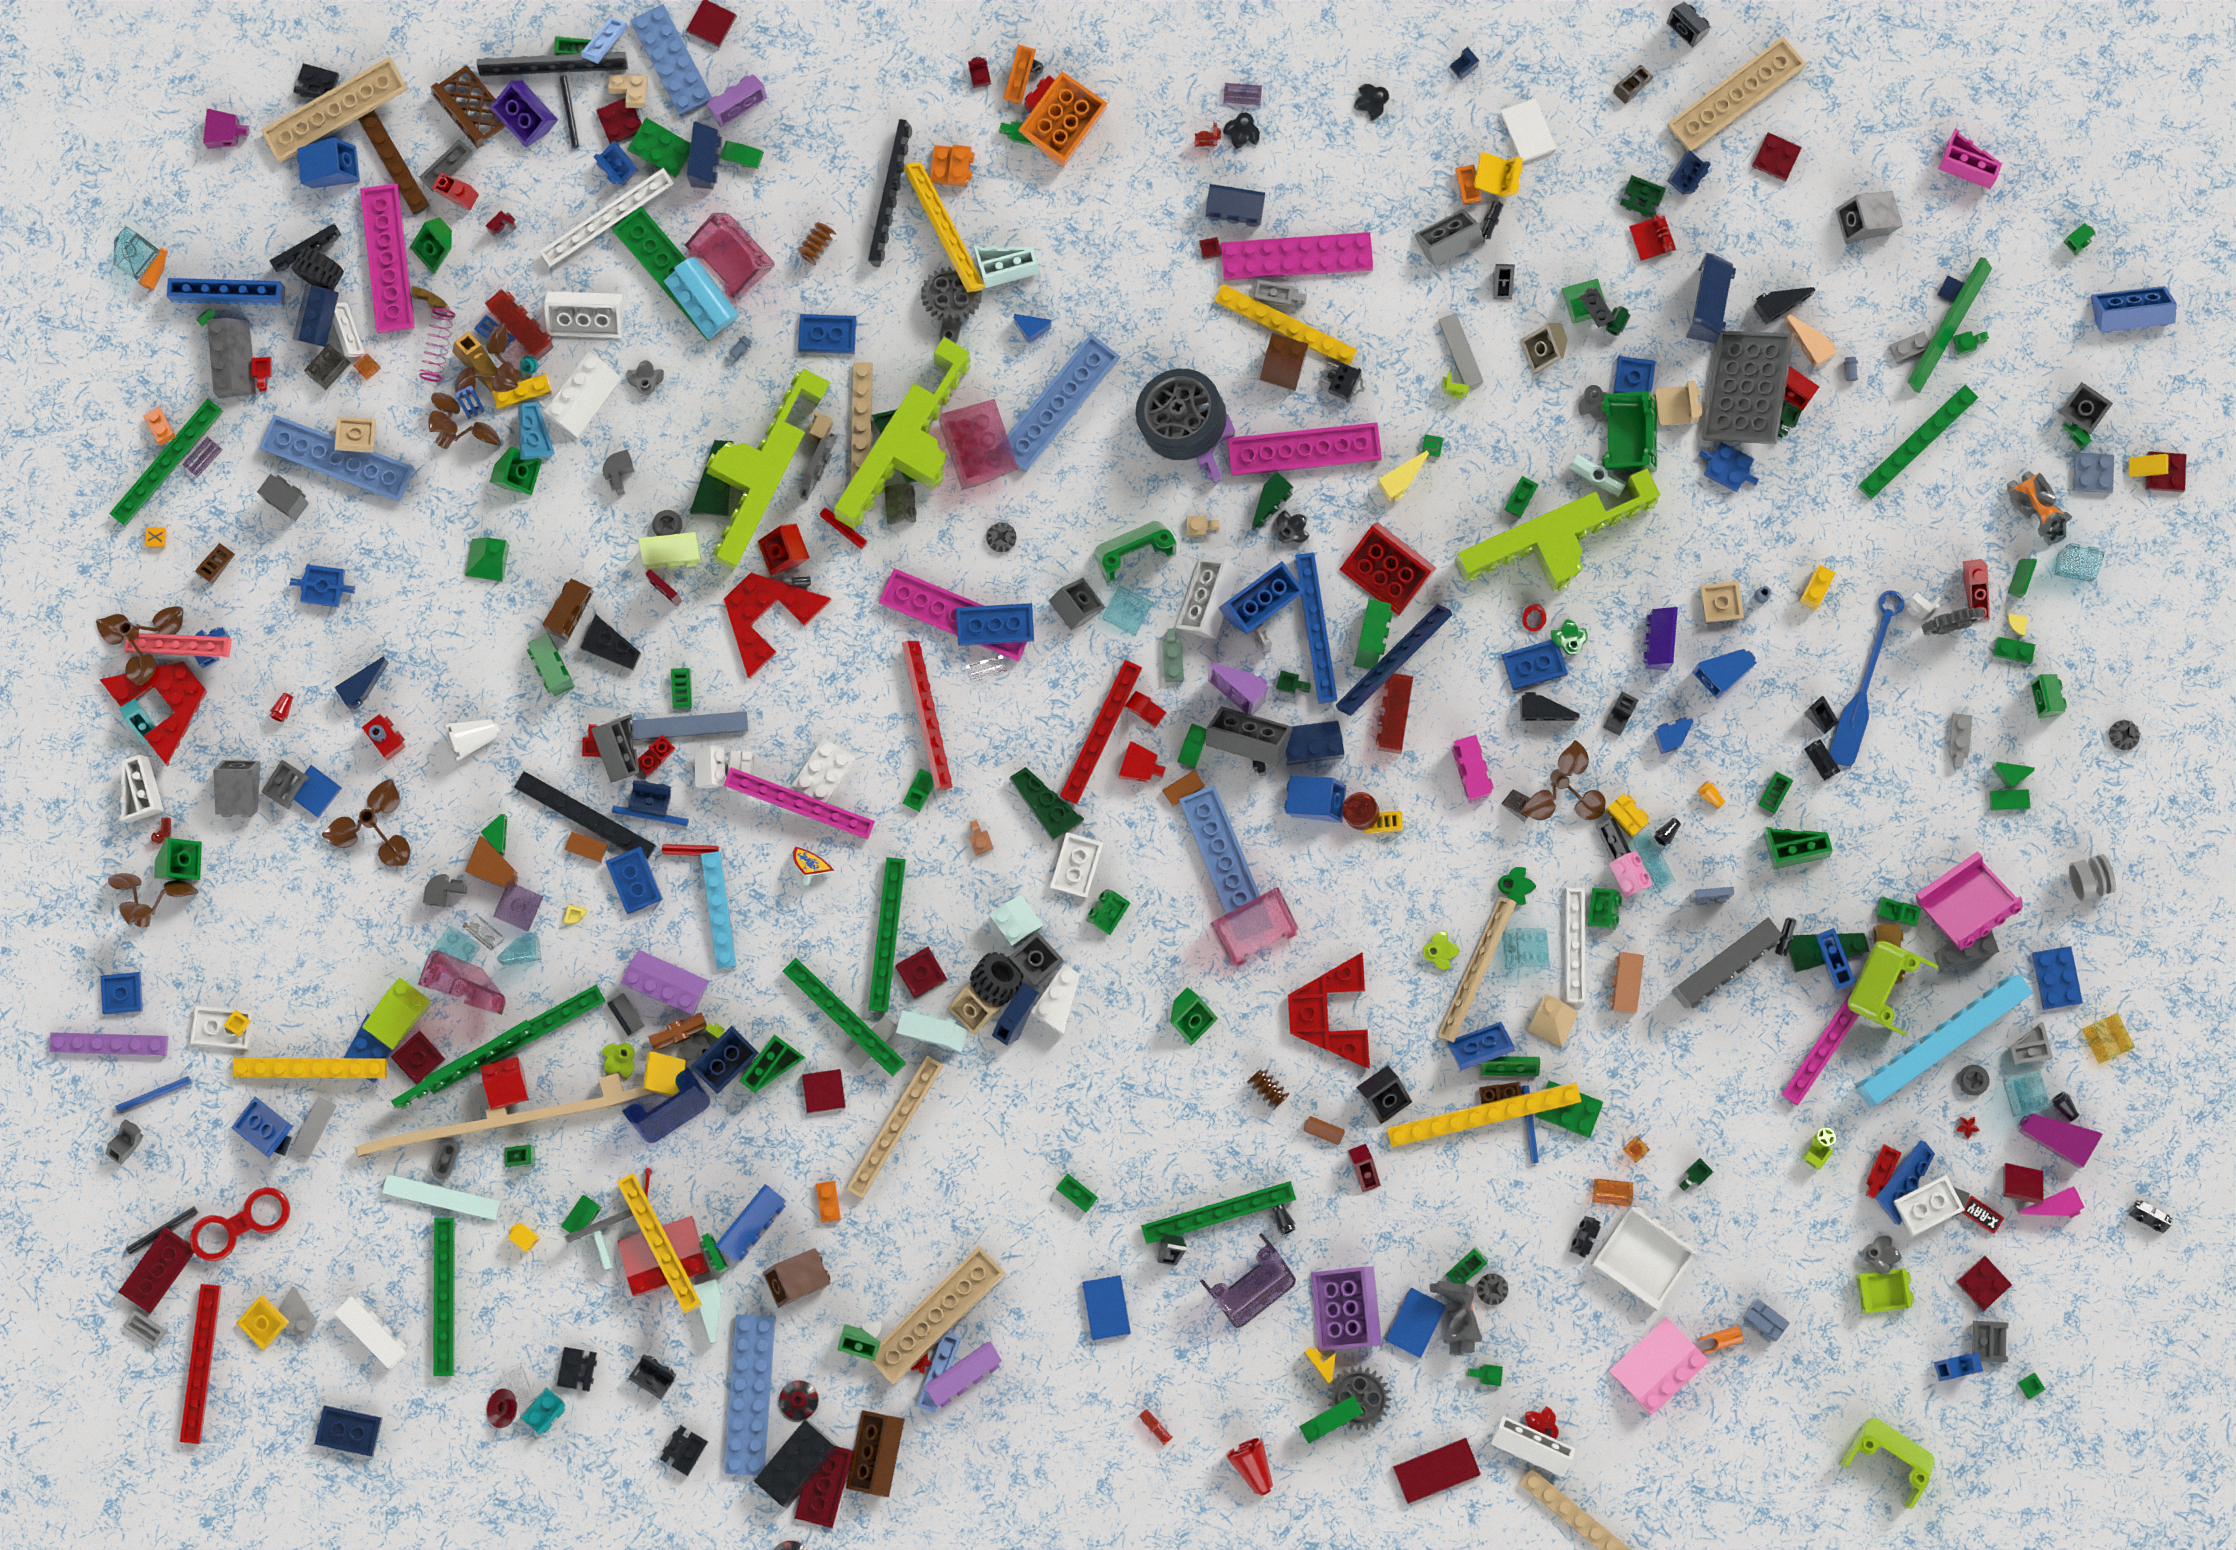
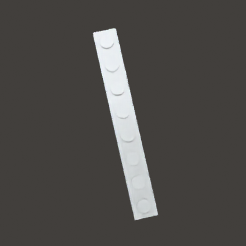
(606, 217)

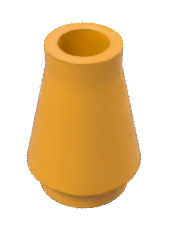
(1711, 794)

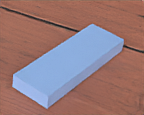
(604, 40)

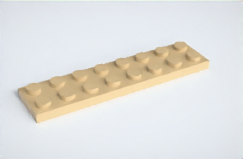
(1736, 94)
(335, 109)
(937, 1314)

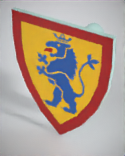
(809, 864)

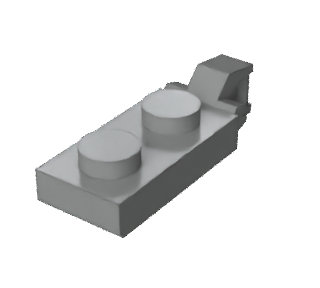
(1278, 293)
(1960, 738)

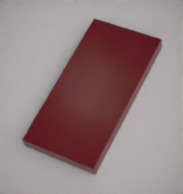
(157, 1270)
(1436, 1470)
(823, 1494)

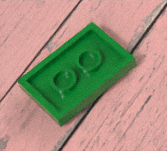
(660, 147)
(1575, 1117)

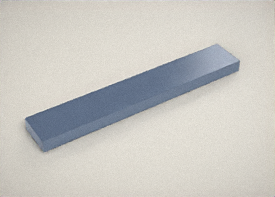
(690, 725)

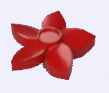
(1967, 1127)
(922, 1364)

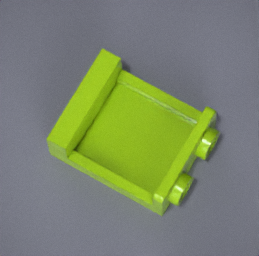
(1884, 1291)

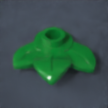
(1569, 634)
(1519, 885)

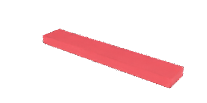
(181, 645)

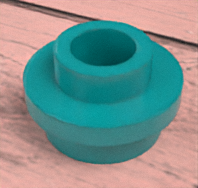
(529, 364)

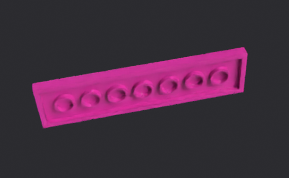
(1297, 256)
(387, 258)
(1304, 449)
(935, 607)

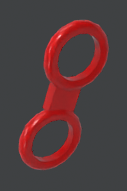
(239, 1224)

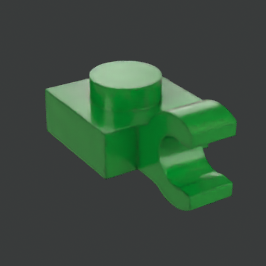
(1967, 342)
(2078, 435)
(1489, 1374)

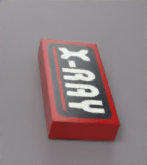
(1982, 1215)

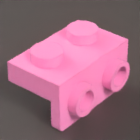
(1630, 873)

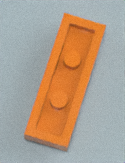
(1019, 74)

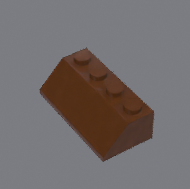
(875, 1453)

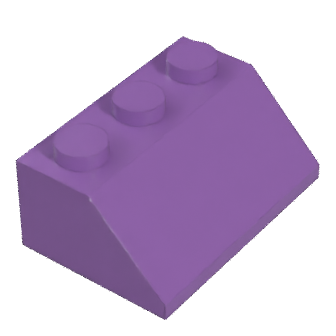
(736, 100)

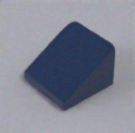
(1950, 289)

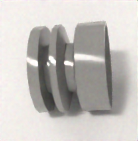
(2092, 877)

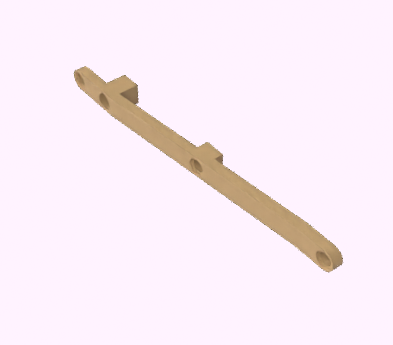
(499, 1118)

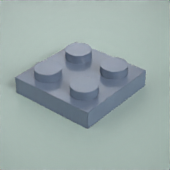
(2093, 472)
(1719, 895)

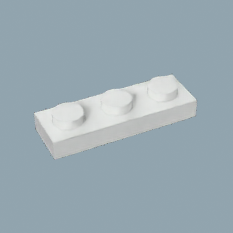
(347, 331)

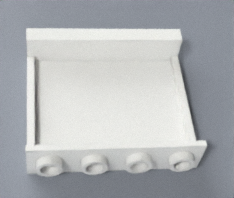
(1644, 1257)

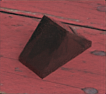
(1515, 802)

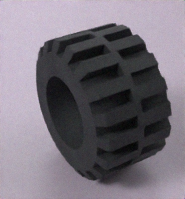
(317, 269)
(996, 978)

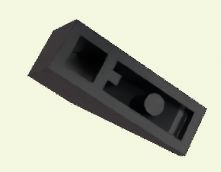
(1779, 302)
(1540, 708)

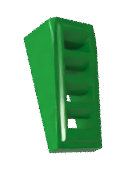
(568, 41)
(681, 671)
(1787, 780)
(1475, 1251)

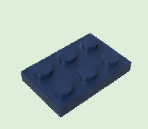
(348, 1431)

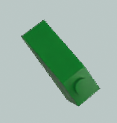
(1331, 1419)

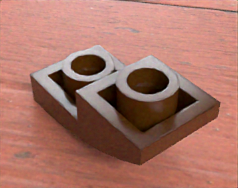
(1499, 1092)

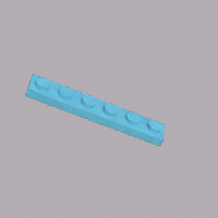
(718, 910)

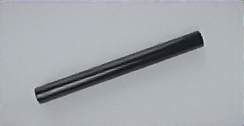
(569, 111)
(154, 1234)

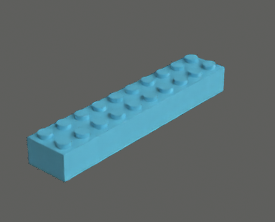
(1940, 1043)

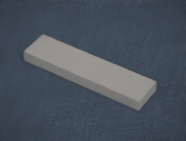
(1460, 350)

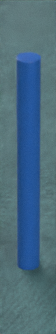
(668, 819)
(153, 1094)
(1530, 1131)

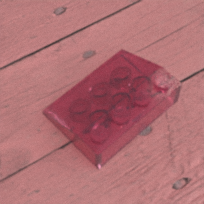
(977, 443)

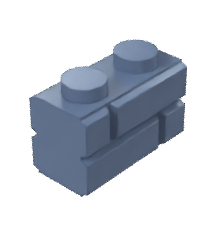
(1765, 1320)

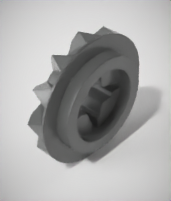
(667, 516)
(1010, 537)
(2116, 736)
(1981, 1075)
(1492, 1279)

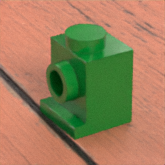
(2079, 238)

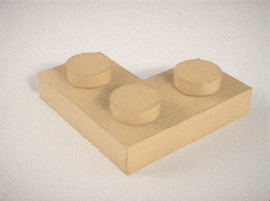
(633, 86)

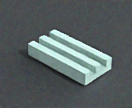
(603, 1250)

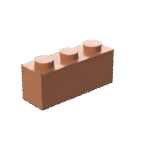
(1626, 982)

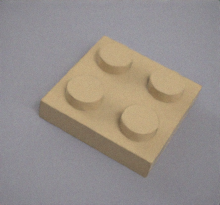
(355, 434)
(1721, 602)

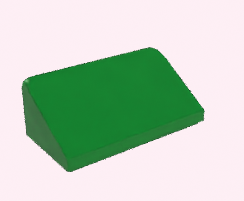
(2022, 577)

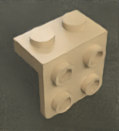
(1678, 404)

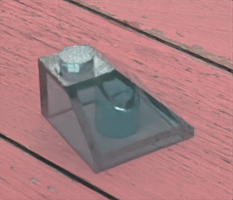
(133, 252)
(521, 950)

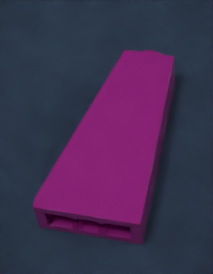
(2063, 1139)

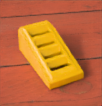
(1398, 828)

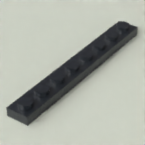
(549, 64)
(889, 199)
(582, 814)

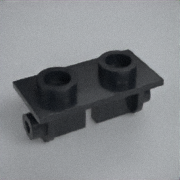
(1597, 307)
(1822, 759)
(2158, 1221)
(1587, 1228)

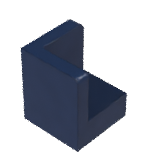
(1465, 63)

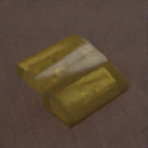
(2108, 1038)

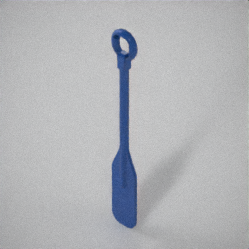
(1856, 712)

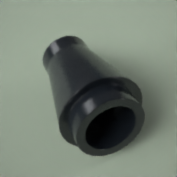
(1667, 832)
(2065, 1105)
(1284, 1221)

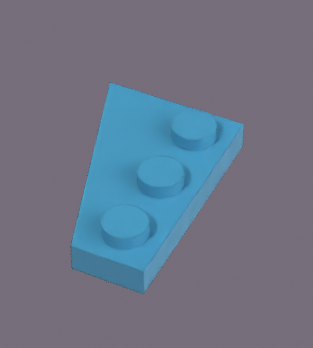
(533, 433)

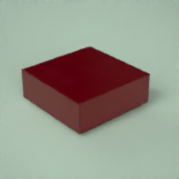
(1210, 248)

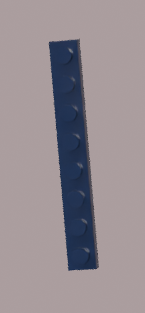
(1394, 659)

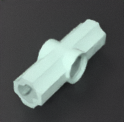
(1586, 470)

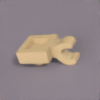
(1198, 525)

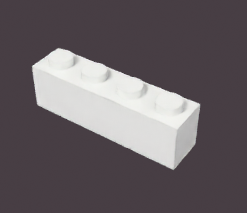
(372, 1332)
(1533, 1446)

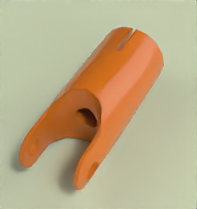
(154, 271)
(1724, 1338)

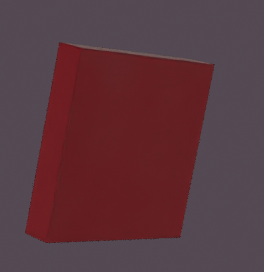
(711, 23)
(663, 587)
(921, 972)
(418, 1057)
(823, 1091)
(2023, 1183)

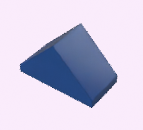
(1031, 326)

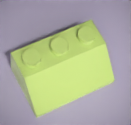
(670, 551)

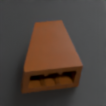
(490, 865)

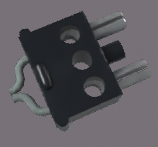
(1349, 382)

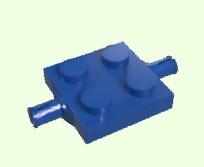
(1728, 467)
(322, 585)

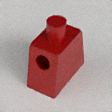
(1140, 764)

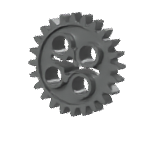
(933, 296)
(1954, 621)
(1372, 1385)

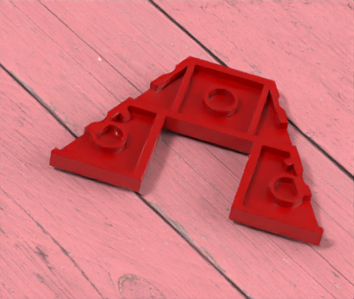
(751, 600)
(179, 690)
(1310, 1013)

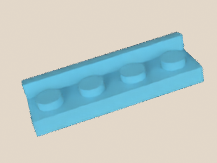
(701, 297)

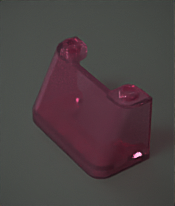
(730, 253)
(1254, 926)
(458, 977)

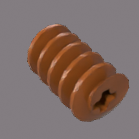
(815, 242)

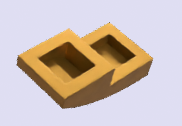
(433, 300)

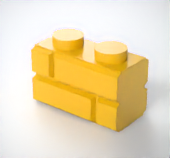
(1817, 587)
(1628, 815)

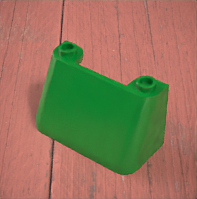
(1631, 431)
(1153, 533)

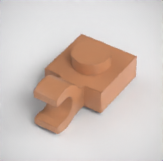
(980, 840)

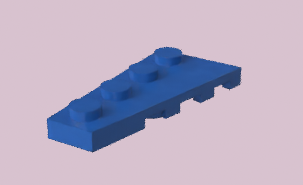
(1905, 1179)

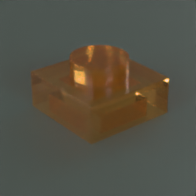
(367, 366)
(1636, 1149)

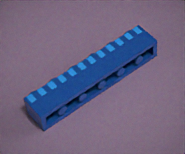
(226, 291)

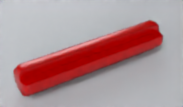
(848, 532)
(688, 850)

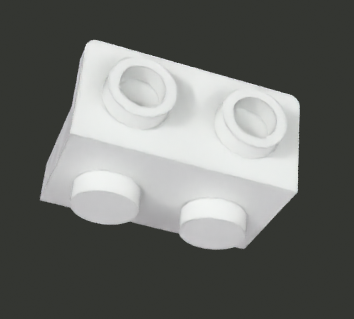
(1920, 607)

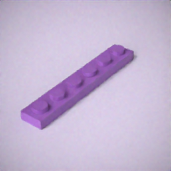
(108, 1044)

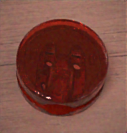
(1361, 811)

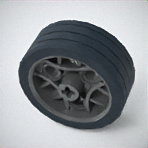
(1181, 414)

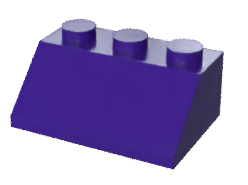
(523, 113)
(1660, 638)

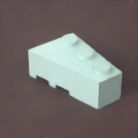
(1005, 264)
(932, 1030)

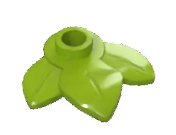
(1443, 950)
(617, 1061)

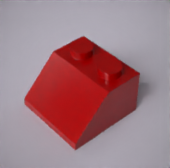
(783, 549)
(504, 1083)

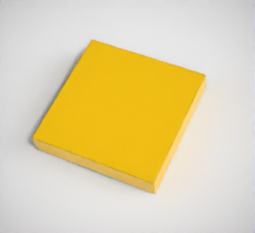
(661, 1073)
(262, 1322)

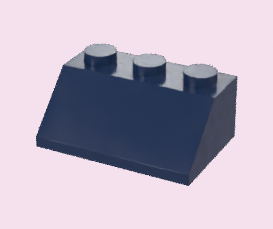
(704, 156)
(1235, 205)
(315, 315)
(1314, 743)
(724, 1059)

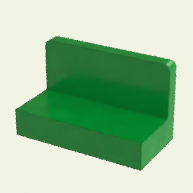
(581, 1215)

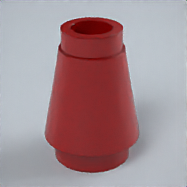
(281, 708)

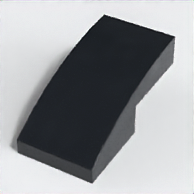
(1620, 713)

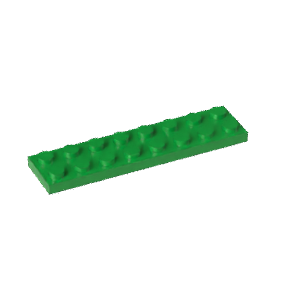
(652, 251)

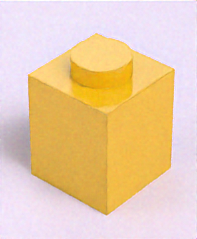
(523, 1236)

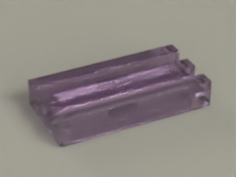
(1242, 94)
(206, 463)

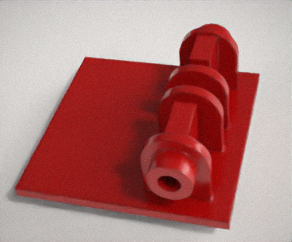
(1652, 237)

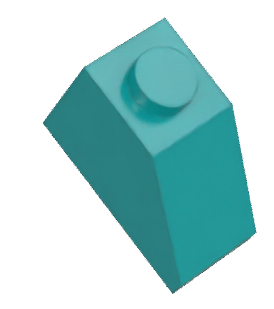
(137, 719)

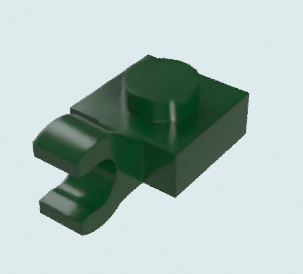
(1789, 418)
(1289, 682)
(1697, 1172)

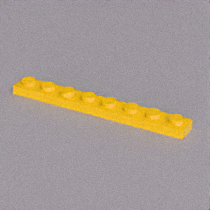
(944, 227)
(1285, 325)
(310, 1067)
(659, 1243)

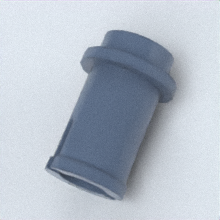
(740, 347)
(1851, 368)
(1761, 598)
(372, 732)

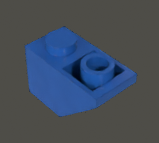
(1672, 736)

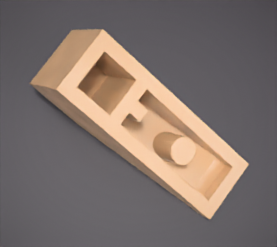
(1813, 343)

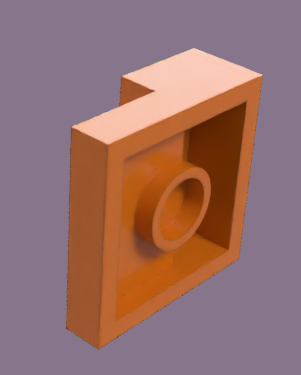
(952, 165)

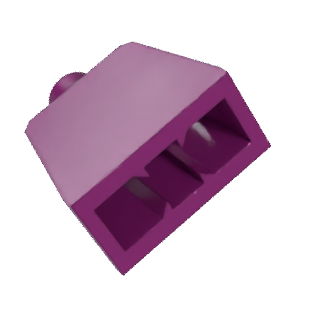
(222, 129)

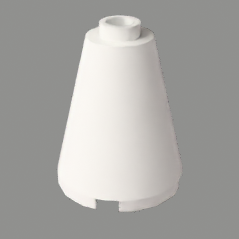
(470, 736)

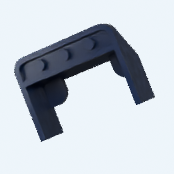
(1711, 298)

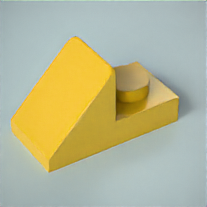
(1325, 1368)

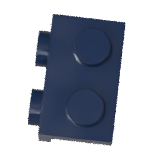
(1688, 173)
(650, 797)

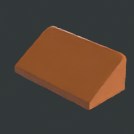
(1324, 1130)

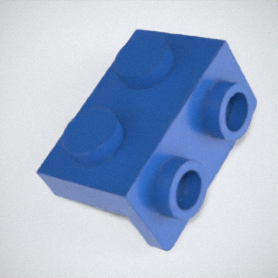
(616, 164)

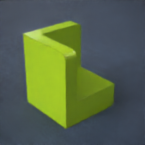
(1816, 1158)

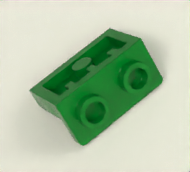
(1604, 908)
(1108, 911)

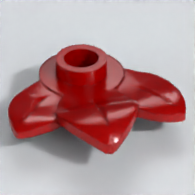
(1542, 1421)

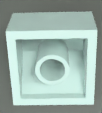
(1016, 920)

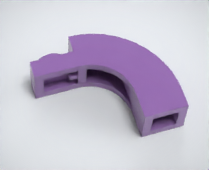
(1207, 459)

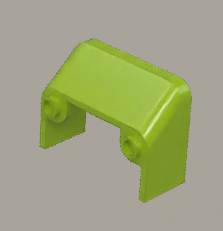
(1878, 980)
(1876, 1434)

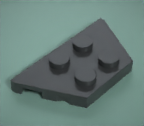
(820, 458)

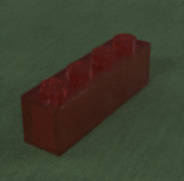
(519, 324)
(1395, 713)

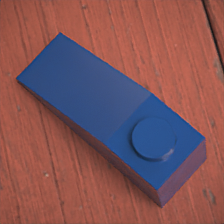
(1835, 959)

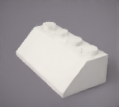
(584, 314)
(582, 395)
(1208, 590)

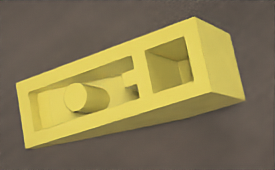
(1398, 481)

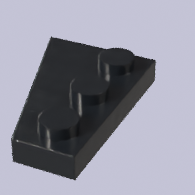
(609, 645)

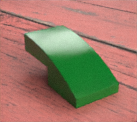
(742, 154)
(919, 790)
(1898, 912)

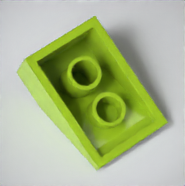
(396, 1013)

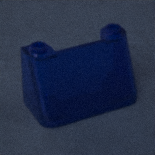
(671, 1113)

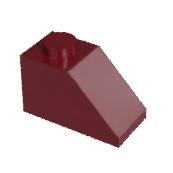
(1364, 1167)

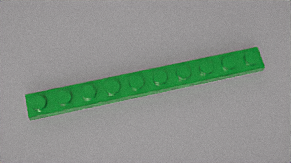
(541, 1026)

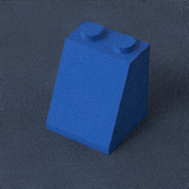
(328, 163)
(1724, 671)
(1315, 798)

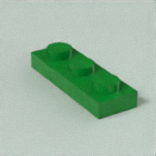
(1511, 1066)

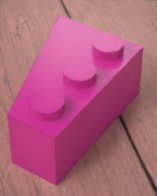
(1969, 162)
(1472, 768)

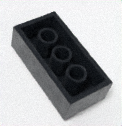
(796, 1463)

